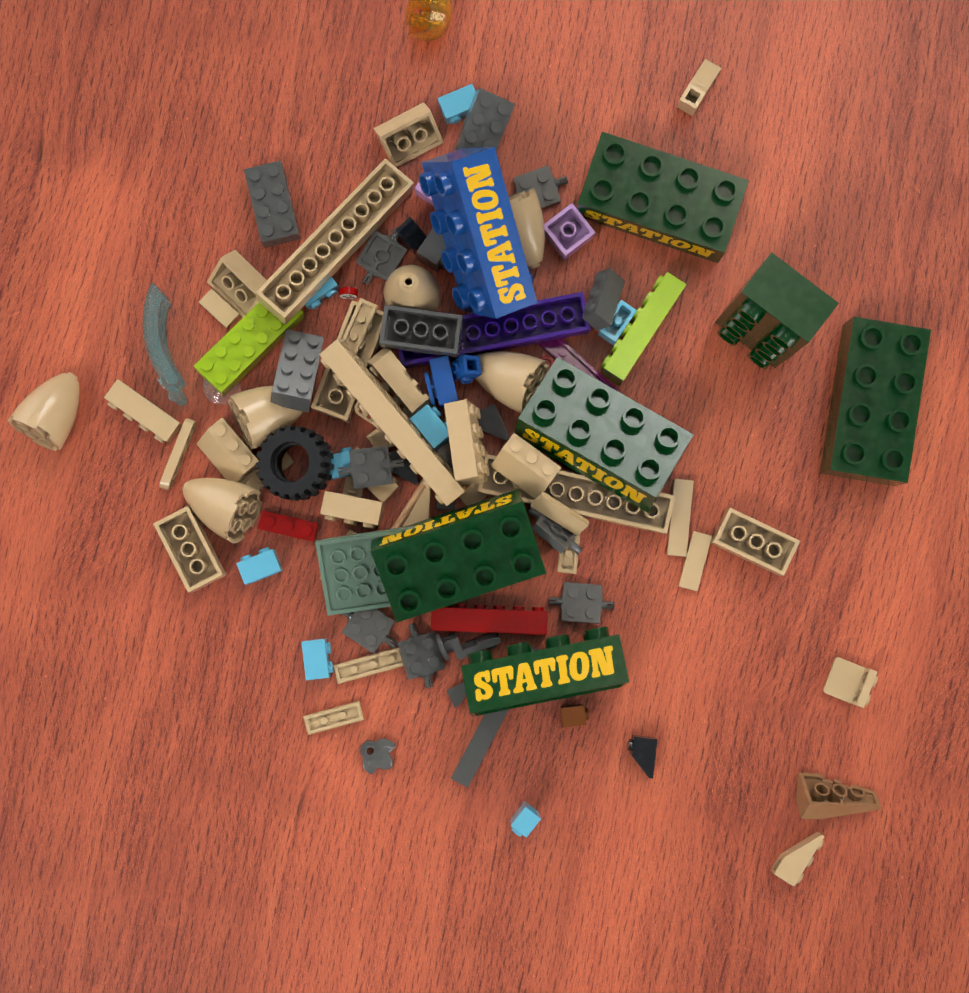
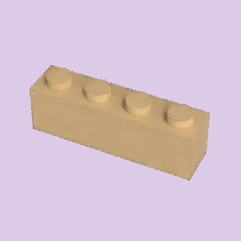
(143, 411)

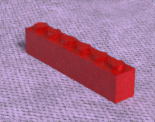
(490, 620)

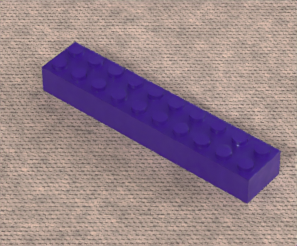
(537, 323)

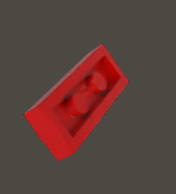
(288, 526)

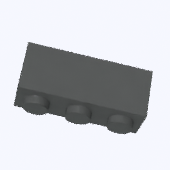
(603, 299)

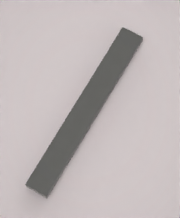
(479, 745)

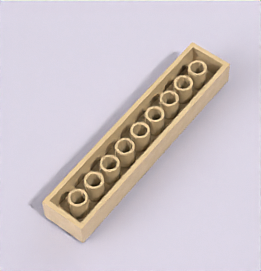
(334, 241)
(392, 420)
(588, 500)

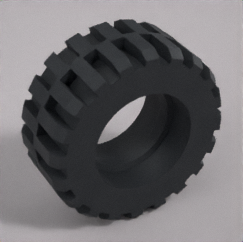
(271, 463)

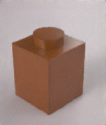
(574, 715)

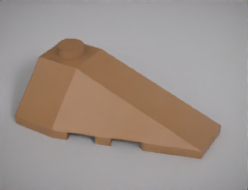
(826, 798)

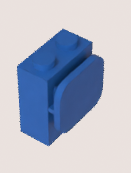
(441, 383)

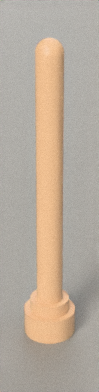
(409, 506)

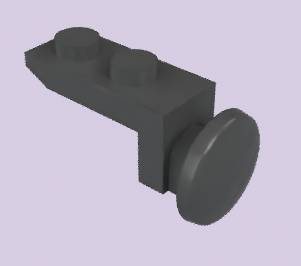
(451, 643)

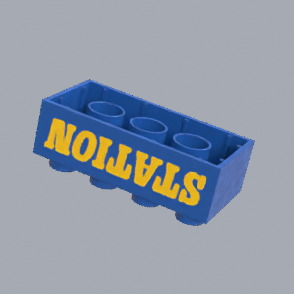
(478, 232)

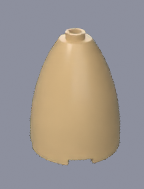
(530, 225)
(412, 288)
(511, 377)
(49, 411)
(259, 416)
(223, 505)

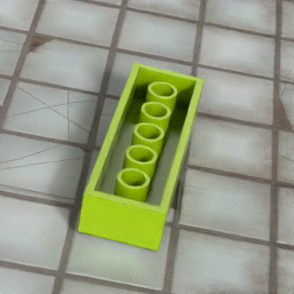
(645, 324)
(243, 348)

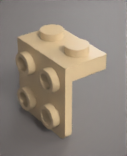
(850, 682)

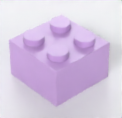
(568, 231)

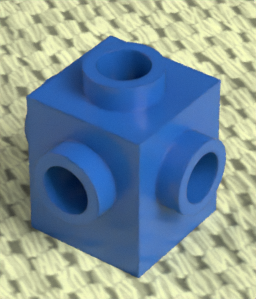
(466, 368)

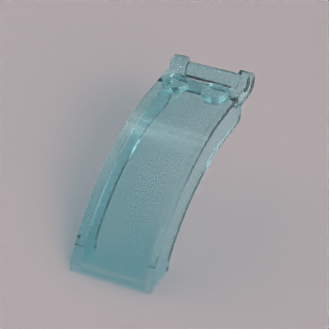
(154, 332)

